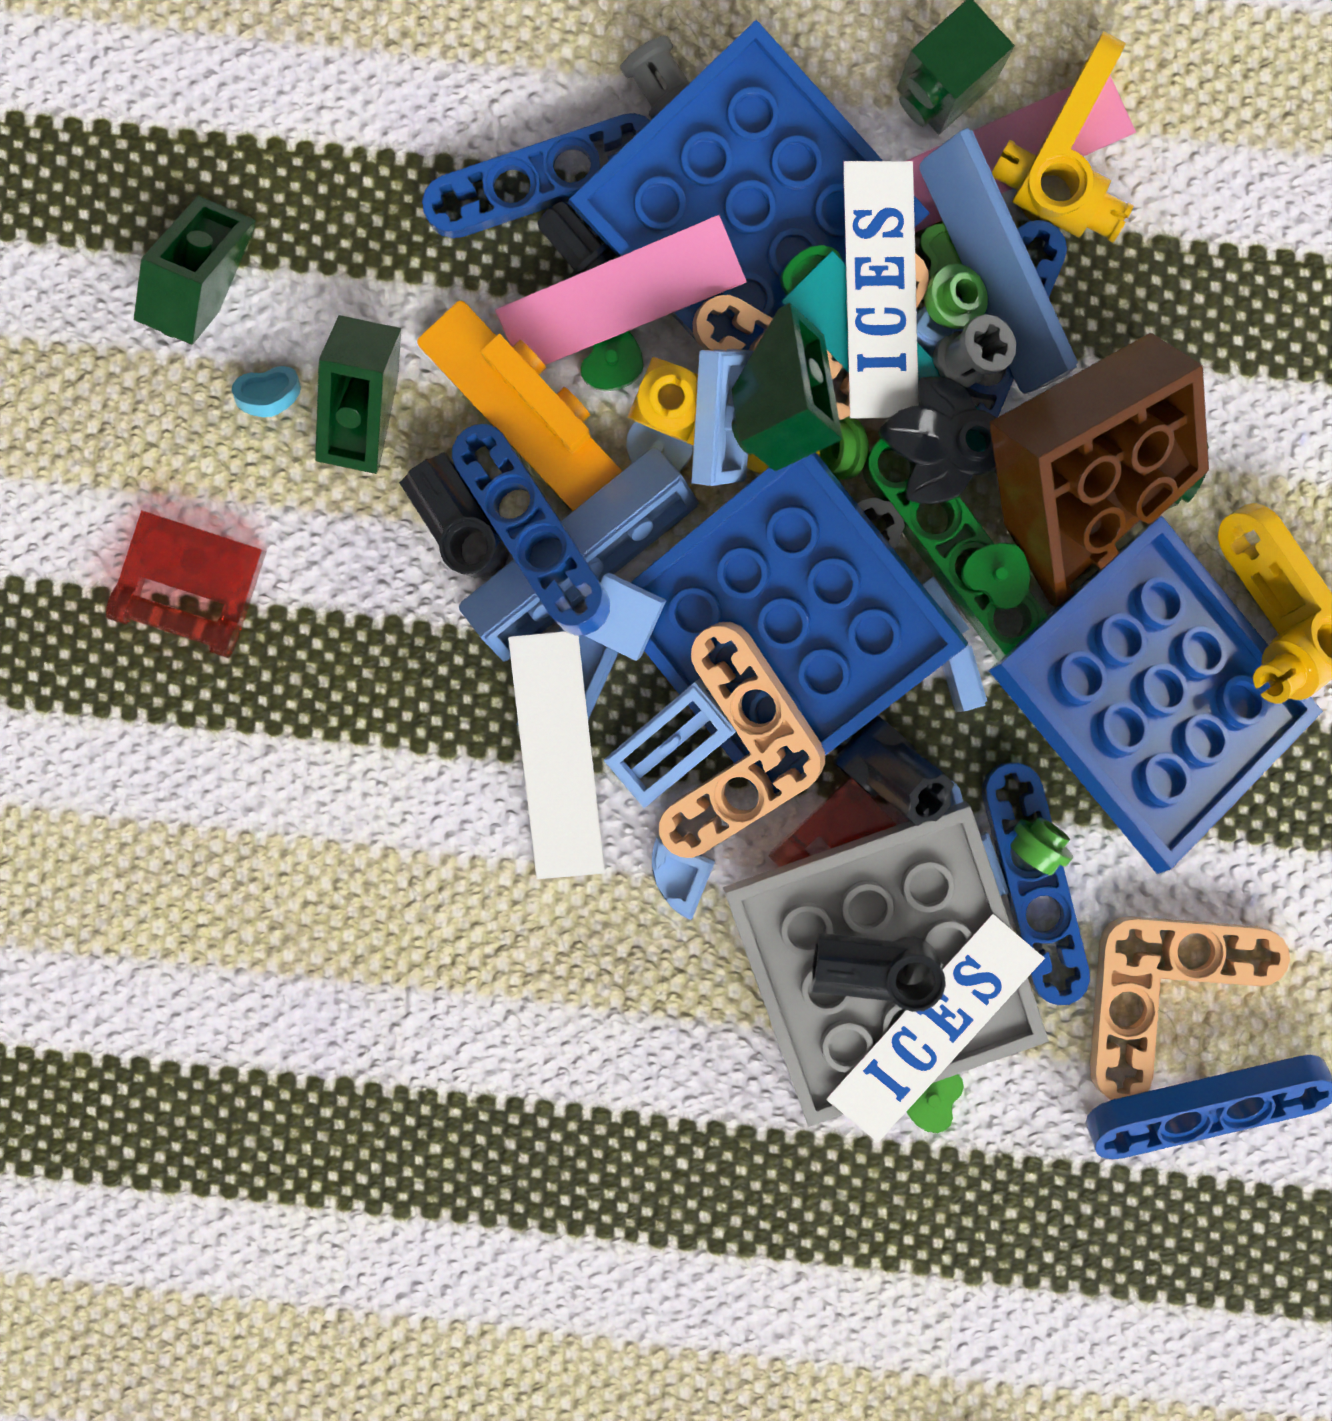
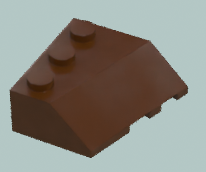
(1099, 458)

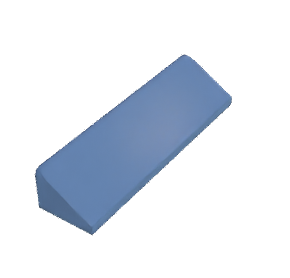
(994, 249)
(607, 531)

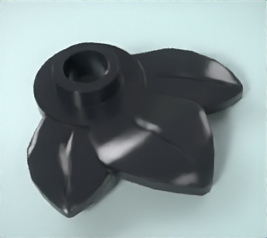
(936, 440)

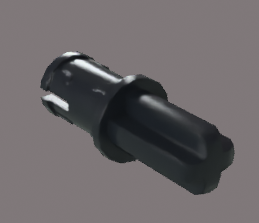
(573, 238)

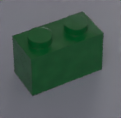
(953, 67)

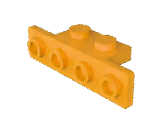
(514, 398)

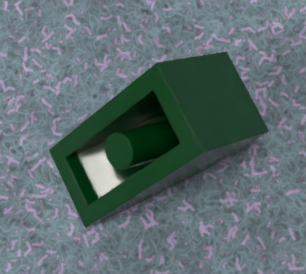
(191, 269)
(356, 393)
(786, 394)

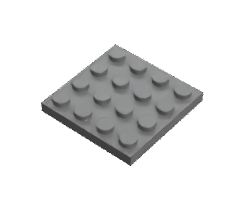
(884, 886)

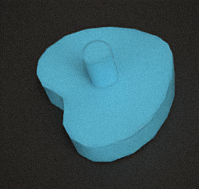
(266, 392)

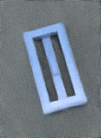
(716, 451)
(709, 711)

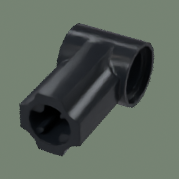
(453, 515)
(890, 767)
(870, 969)

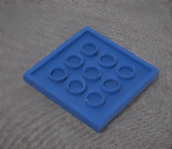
(741, 145)
(814, 594)
(1154, 694)

